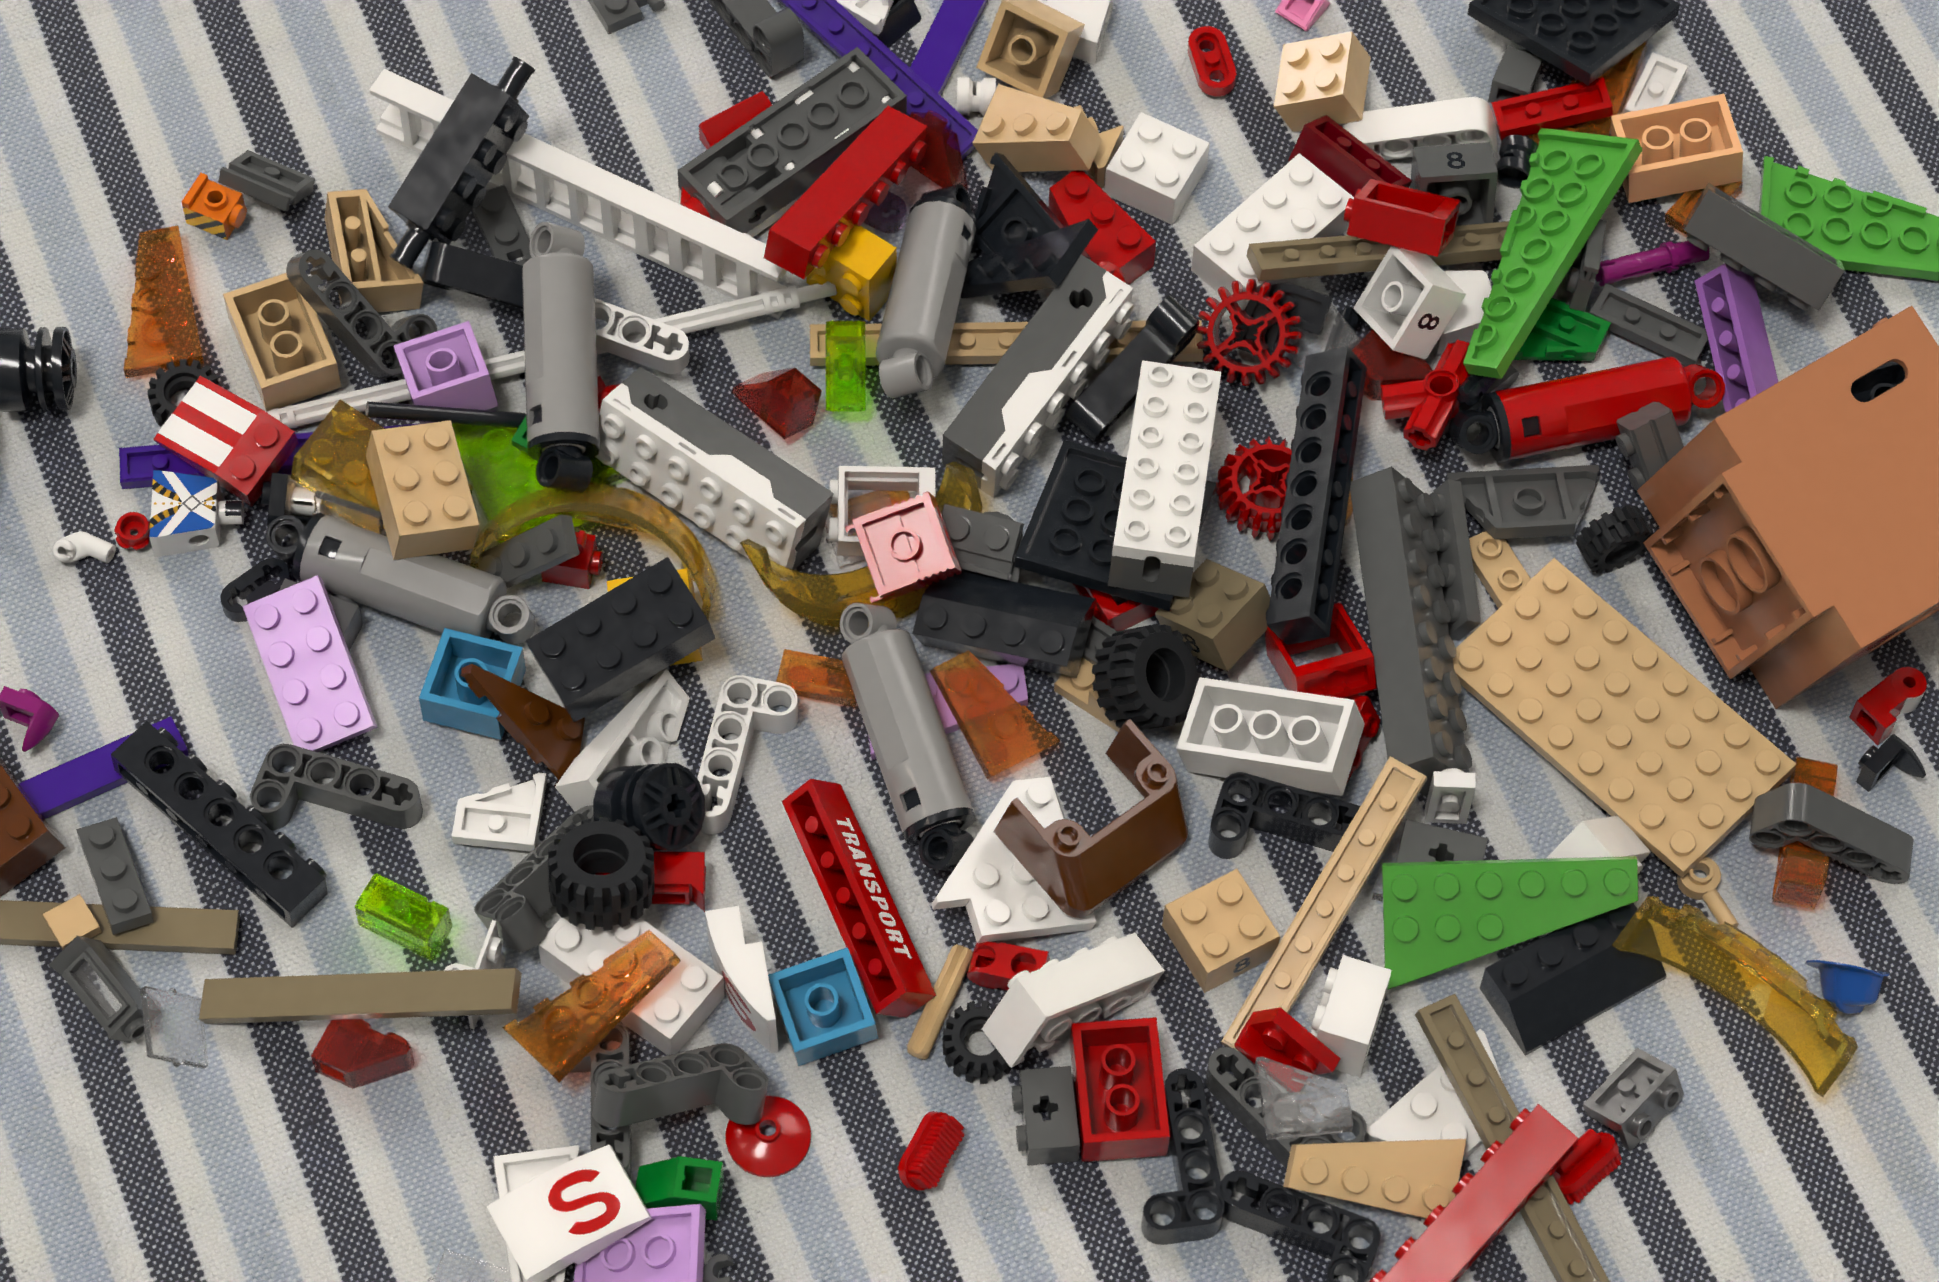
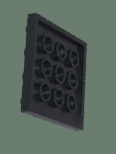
(1576, 35)
(1077, 523)

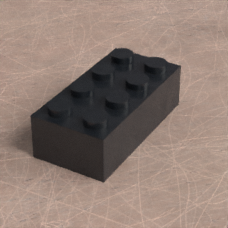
(621, 639)

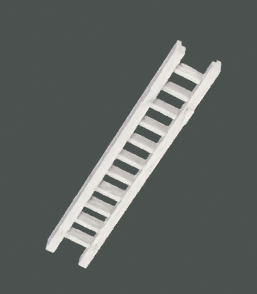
(608, 211)

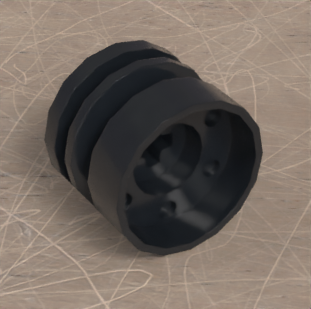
(42, 369)
(655, 798)

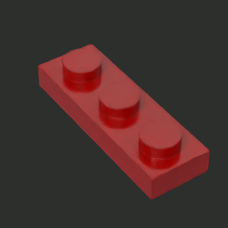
(1552, 108)

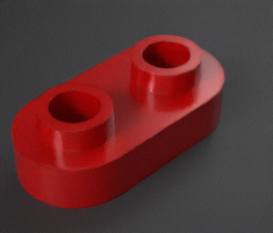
(1211, 64)

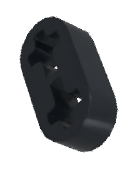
(253, 586)

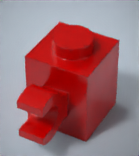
(579, 569)

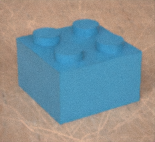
(446, 693)
(823, 1006)

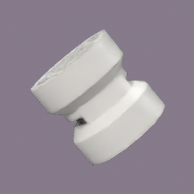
(974, 95)

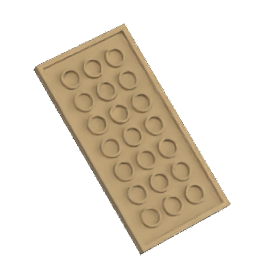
(1619, 717)

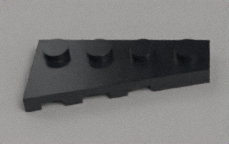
(1030, 264)

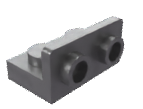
(1636, 1097)

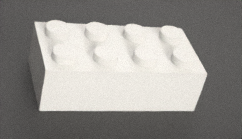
(1289, 206)
(1271, 735)
(670, 1010)

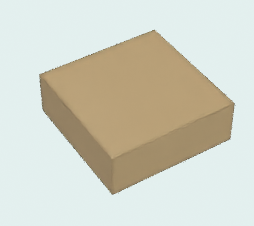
(71, 920)

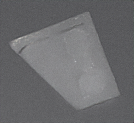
(1300, 1102)

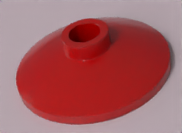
(774, 1153)

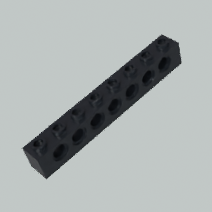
(1316, 496)

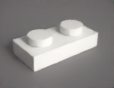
(1656, 84)
(1450, 796)

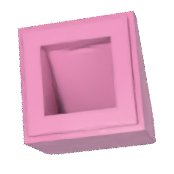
(1302, 12)

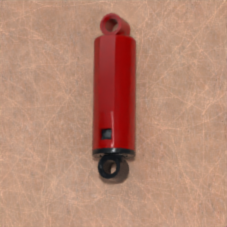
(1581, 408)

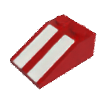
(227, 439)

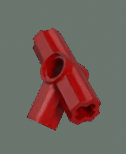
(1428, 401)

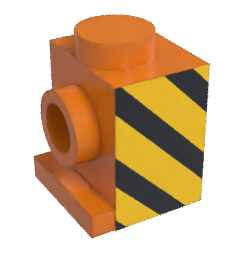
(213, 207)

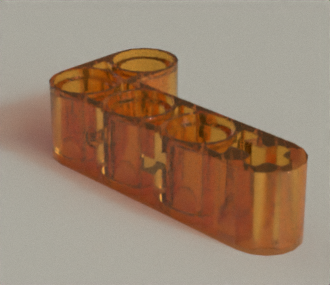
(1800, 868)

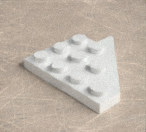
(997, 888)

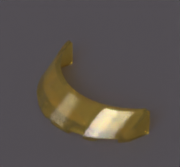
(610, 507)
(826, 596)
(1749, 978)

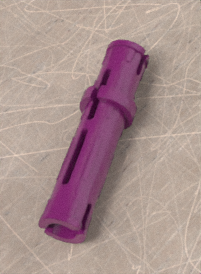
(1664, 258)

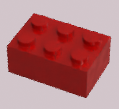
(1119, 1089)

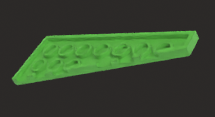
(1559, 207)

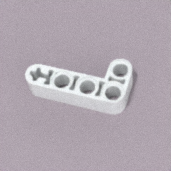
(1447, 122)
(622, 322)
(732, 754)

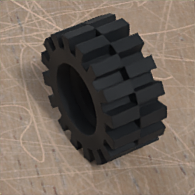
(171, 382)
(1614, 539)
(959, 1056)

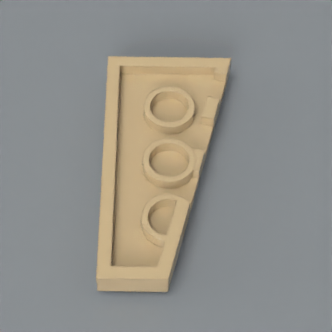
(1385, 1175)

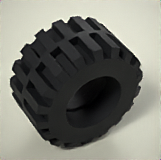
(1146, 676)
(601, 849)

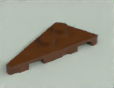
(530, 719)

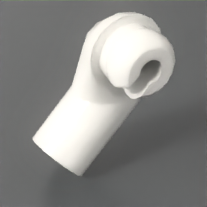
(82, 545)

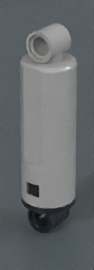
(925, 291)
(560, 358)
(417, 589)
(907, 735)

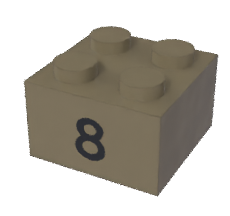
(1220, 615)

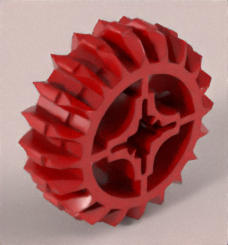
(1238, 316)
(1267, 471)

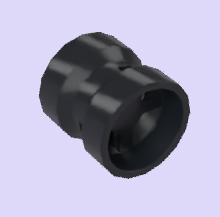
(1514, 160)

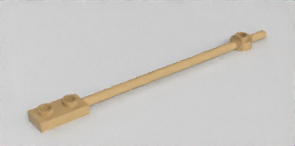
(1502, 578)

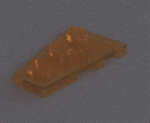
(988, 716)

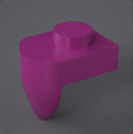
(28, 710)

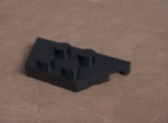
(1010, 210)

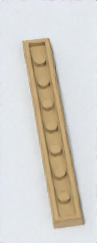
(1332, 894)

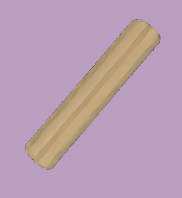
(939, 1006)

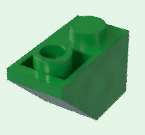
(681, 1183)

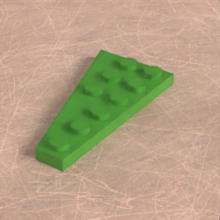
(1471, 908)

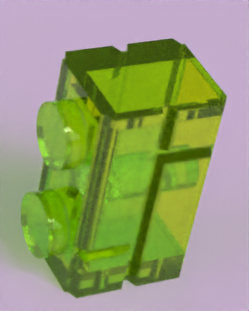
(845, 366)
(403, 916)

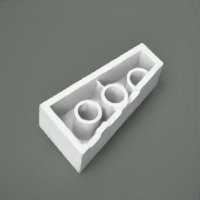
(1070, 991)

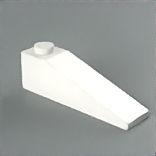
(634, 737)

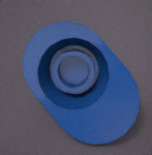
(1848, 985)

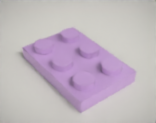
(658, 1251)

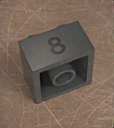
(1460, 173)

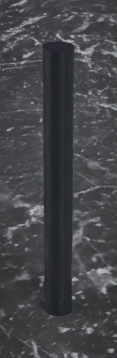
(439, 414)

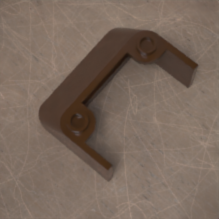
(1089, 871)

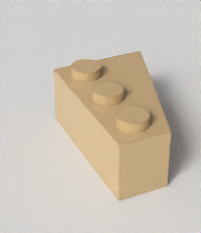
(1036, 133)
(362, 249)

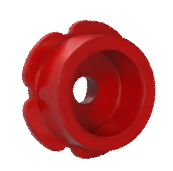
(132, 522)

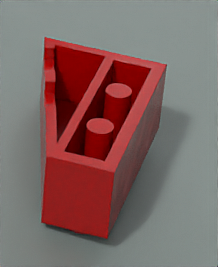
(1118, 235)

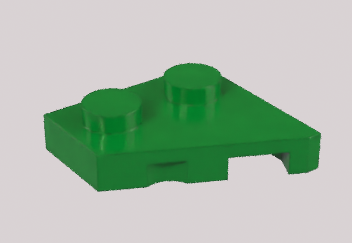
(1564, 335)

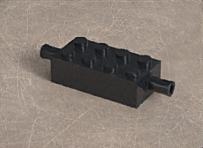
(460, 161)

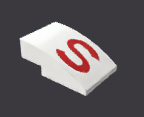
(744, 974)
(569, 1214)

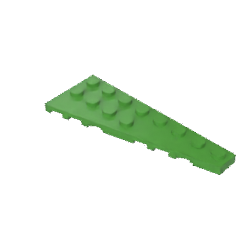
(1853, 226)

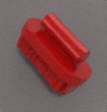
(930, 1150)
(1587, 1165)

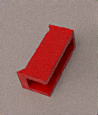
(679, 878)

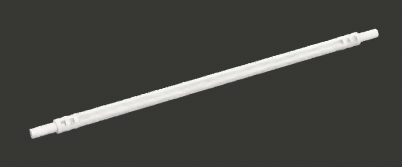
(514, 363)

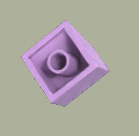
(446, 370)

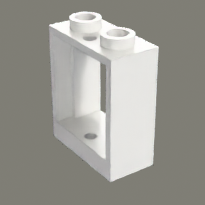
(871, 478)

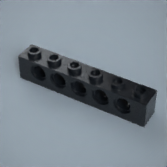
(286, 897)

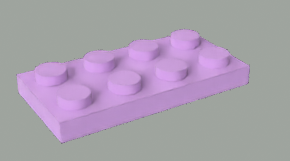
(309, 666)

